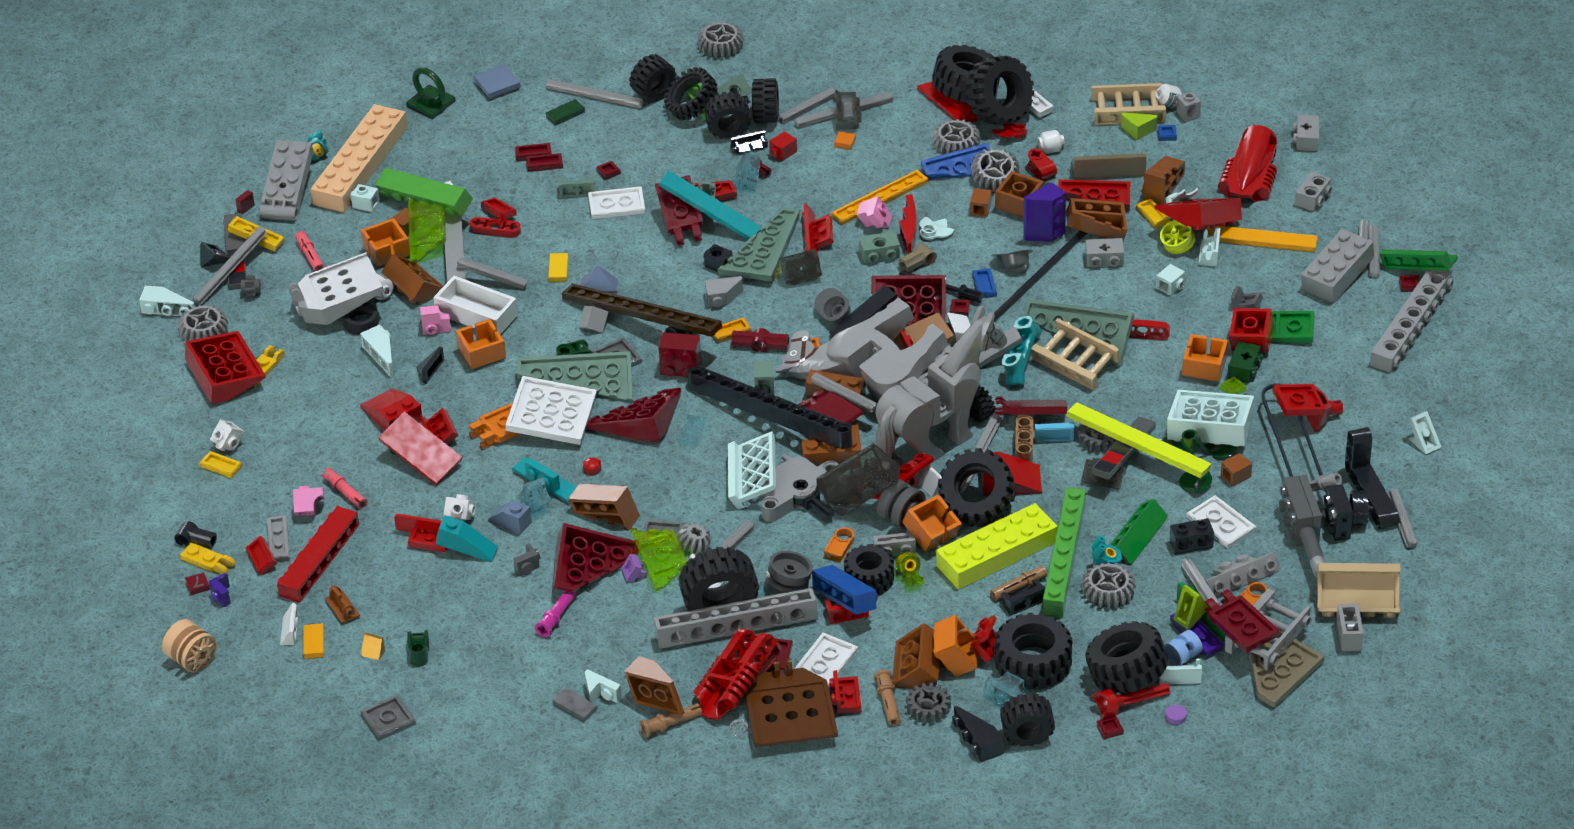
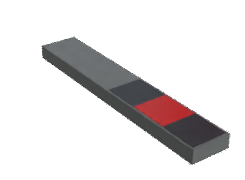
(233, 242)
(1120, 452)

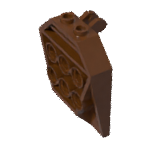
(789, 707)

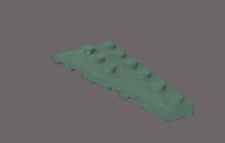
(761, 253)
(1103, 324)
(604, 372)

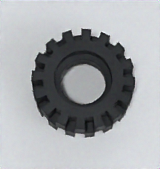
(982, 405)

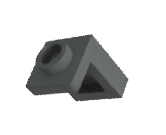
(1243, 300)
(527, 562)

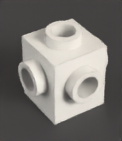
(226, 435)
(453, 506)

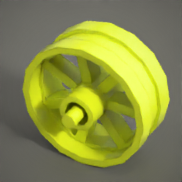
(1172, 231)

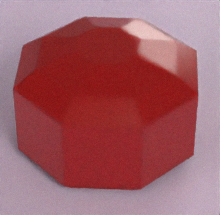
(592, 466)

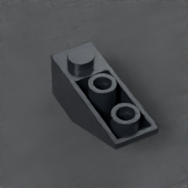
(982, 736)

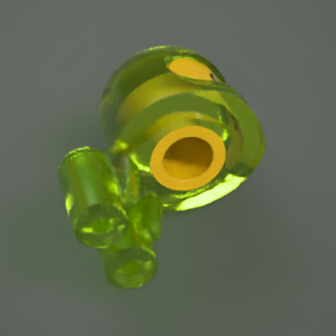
(909, 565)

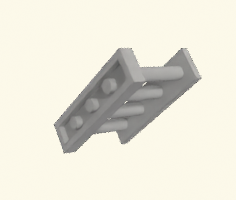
(1264, 605)

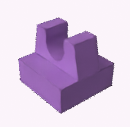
(633, 568)

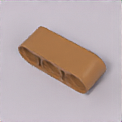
(1024, 437)

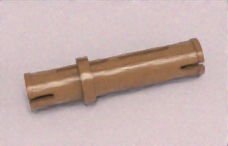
(1019, 582)

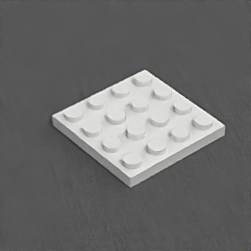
(551, 410)

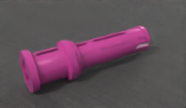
(552, 617)

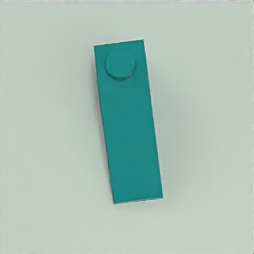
(463, 538)

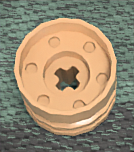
(189, 645)

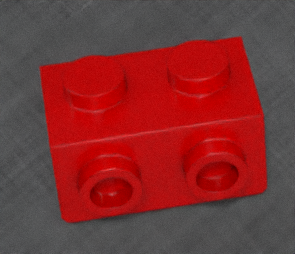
(440, 425)
(984, 638)
(846, 694)

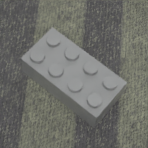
(1337, 265)

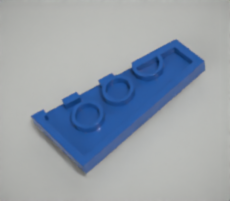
(952, 164)

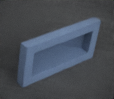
(600, 280)

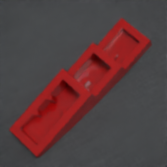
(908, 225)

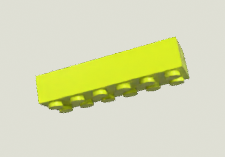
(996, 546)

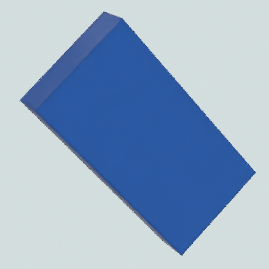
(984, 282)

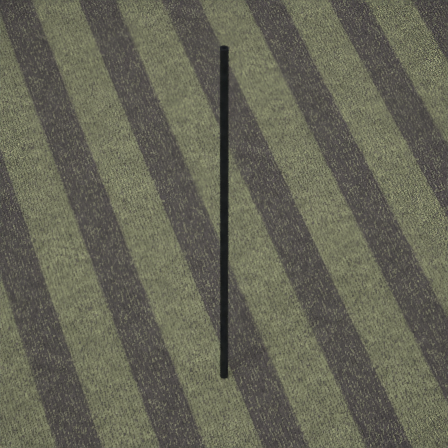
(1031, 281)

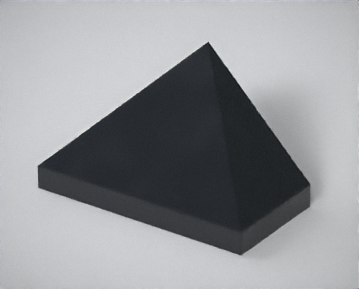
(211, 254)
(431, 364)

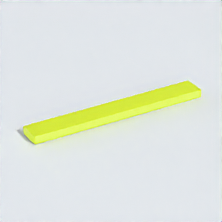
(1138, 440)

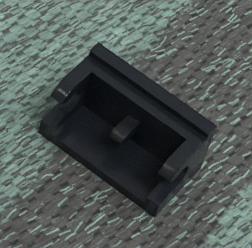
(1023, 599)

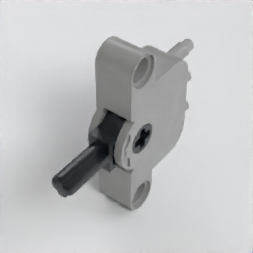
(795, 489)

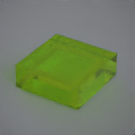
(1232, 386)

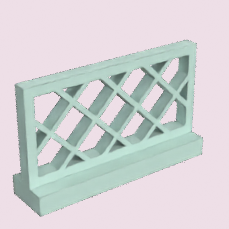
(737, 472)

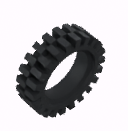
(683, 83)

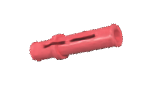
(307, 247)
(339, 484)

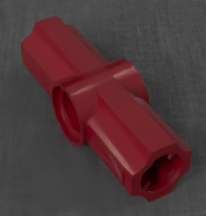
(760, 340)

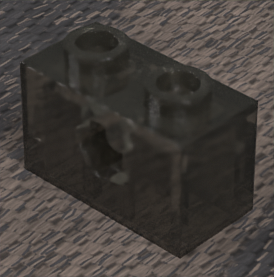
(791, 267)

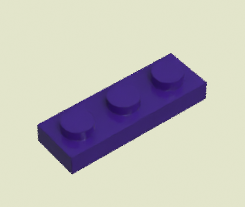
(1209, 641)

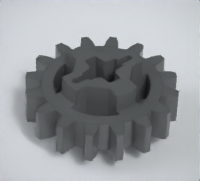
(1093, 438)
(928, 702)

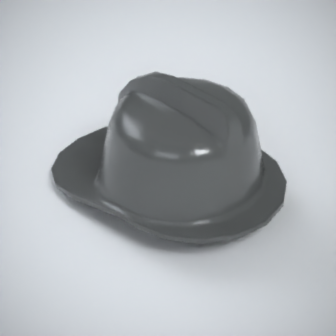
(1015, 261)
(832, 305)

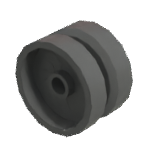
(896, 502)
(788, 572)

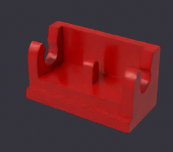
(840, 614)

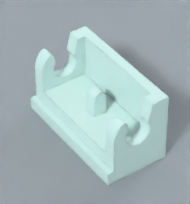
(1209, 248)
(1182, 674)

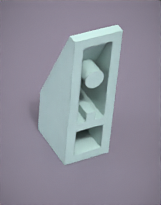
(377, 344)

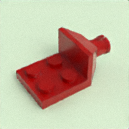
(1308, 401)

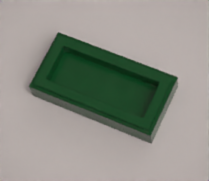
(565, 112)

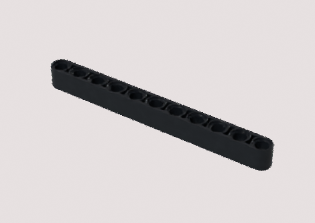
(770, 407)

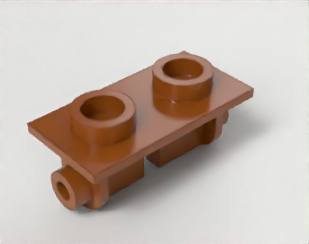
(341, 605)

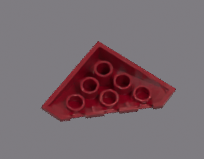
(922, 293)
(640, 421)
(587, 555)

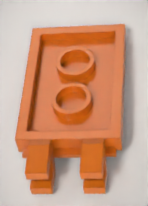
(494, 427)

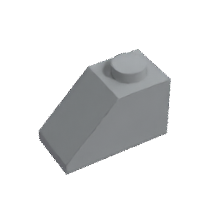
(723, 291)

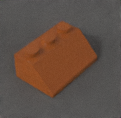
(411, 279)
(915, 659)

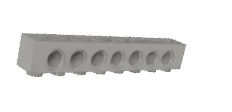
(1411, 319)
(729, 618)

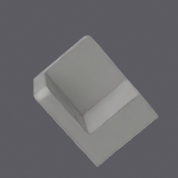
(593, 318)

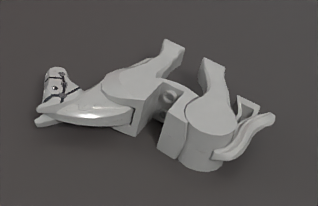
(952, 383)

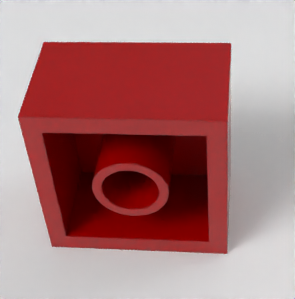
(1252, 327)

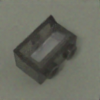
(846, 110)

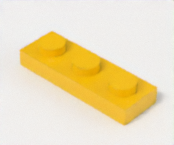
(245, 228)

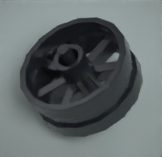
(1360, 507)

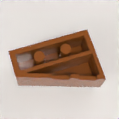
(1162, 179)
(1097, 217)
(820, 452)
(605, 502)

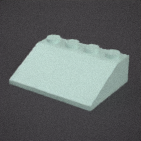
(1214, 416)

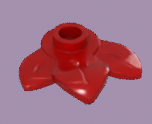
(1011, 130)

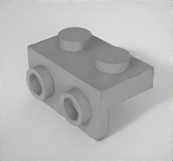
(896, 543)

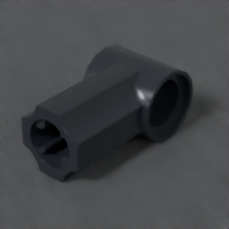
(190, 533)

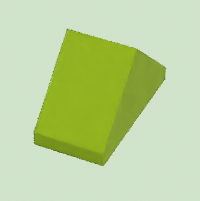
(1138, 124)
(1189, 608)

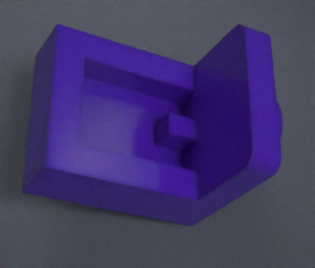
(219, 590)

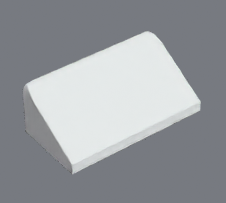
(958, 324)
(928, 480)
(289, 626)

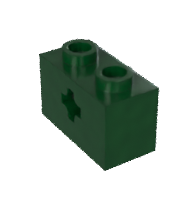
(1244, 362)

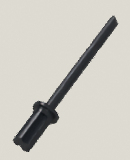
(963, 291)

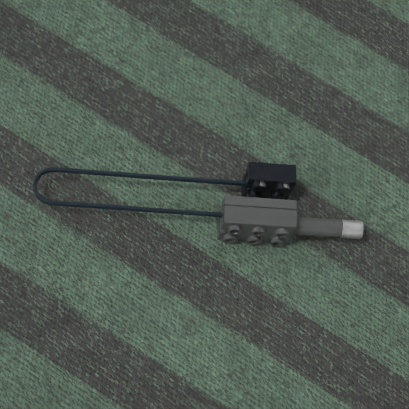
(1301, 508)

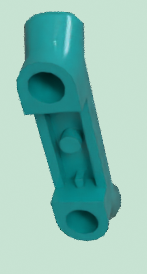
(1016, 360)

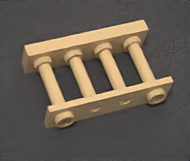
(1113, 115)
(1073, 369)

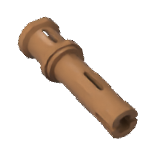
(886, 691)
(662, 722)

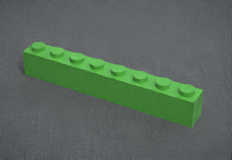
(1064, 552)

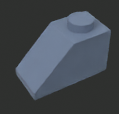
(512, 516)

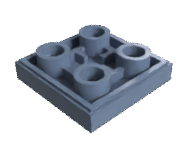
(497, 81)

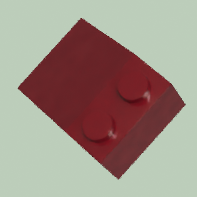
(832, 406)

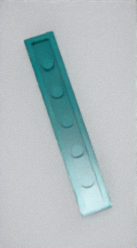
(709, 205)

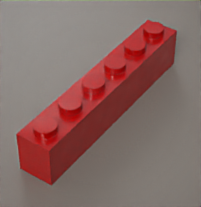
(318, 554)

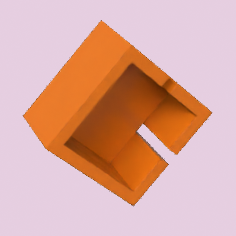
(384, 240)
(487, 347)
(1199, 363)
(926, 523)
(954, 646)

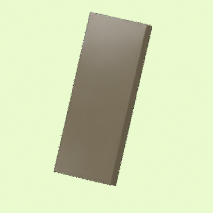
(1109, 166)

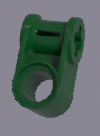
(573, 348)
(418, 647)

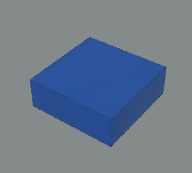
(1167, 132)

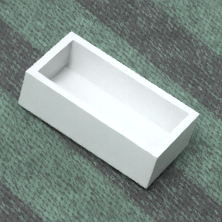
(474, 303)

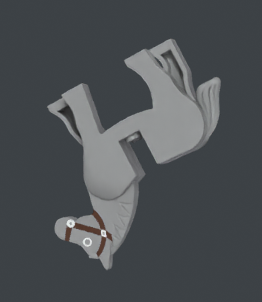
(868, 351)

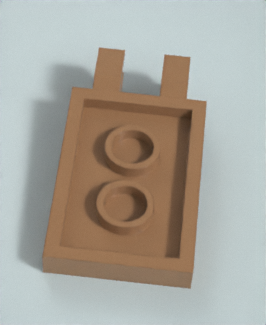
(919, 328)

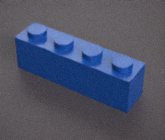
(844, 589)

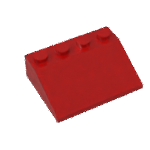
(1203, 212)
(223, 365)

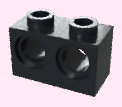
(1191, 536)

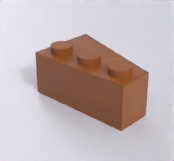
(853, 383)

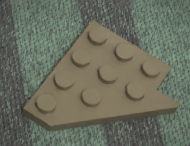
(1289, 672)

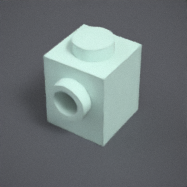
(364, 198)
(1170, 280)

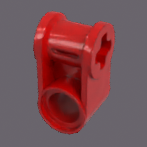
(1041, 165)

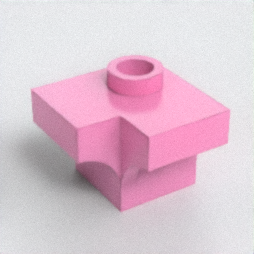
(874, 213)
(434, 320)
(306, 500)

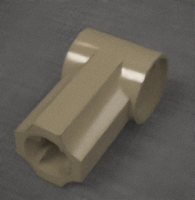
(921, 255)

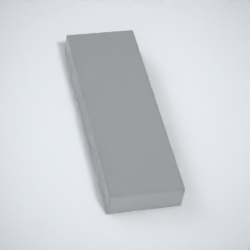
(1014, 339)
(278, 538)

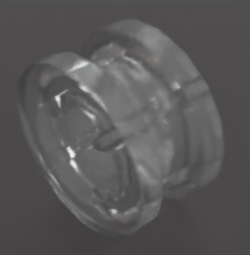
(739, 723)

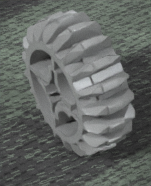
(720, 39)
(955, 136)
(997, 163)
(202, 323)
(1108, 590)

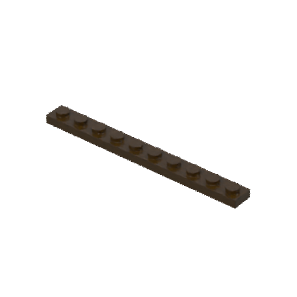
(642, 310)

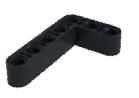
(1364, 477)

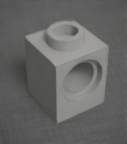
(1188, 106)

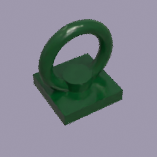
(429, 100)

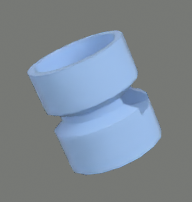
(1183, 648)

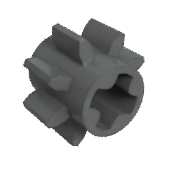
(250, 286)

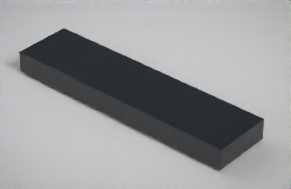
(866, 310)

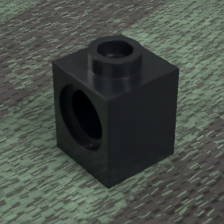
(716, 256)

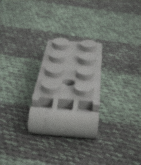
(286, 180)

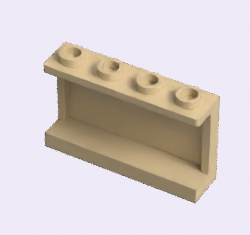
(1366, 584)

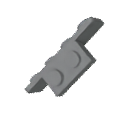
(1242, 572)

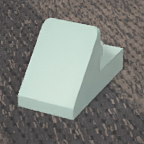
(1424, 433)
(599, 685)

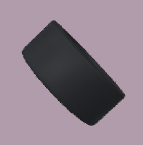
(357, 327)

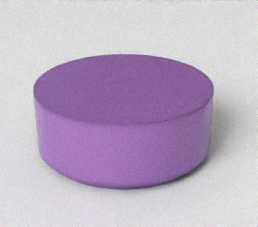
(1176, 714)

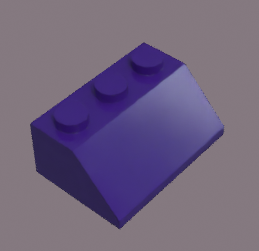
(1045, 214)

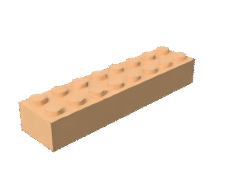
(359, 157)

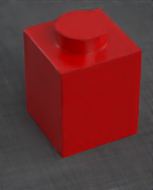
(782, 146)

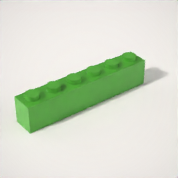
(408, 186)

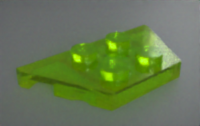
(426, 228)
(660, 555)

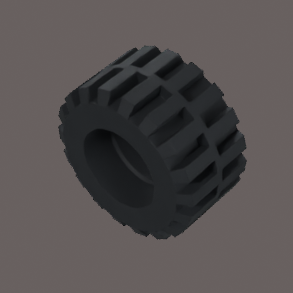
(652, 77)
(765, 100)
(723, 105)
(871, 566)
(1027, 719)

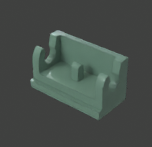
(576, 188)

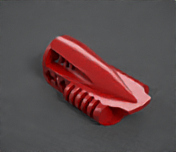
(1252, 169)
(735, 671)

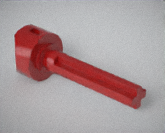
(1110, 703)

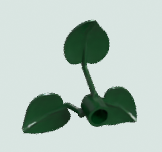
(1191, 442)

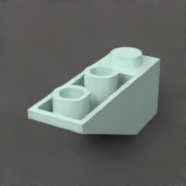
(163, 302)

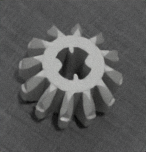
(694, 538)

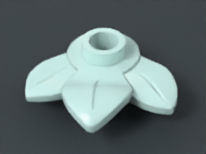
(1175, 197)
(935, 229)

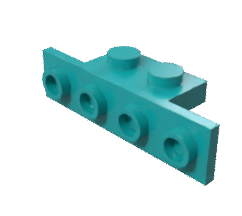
(554, 484)

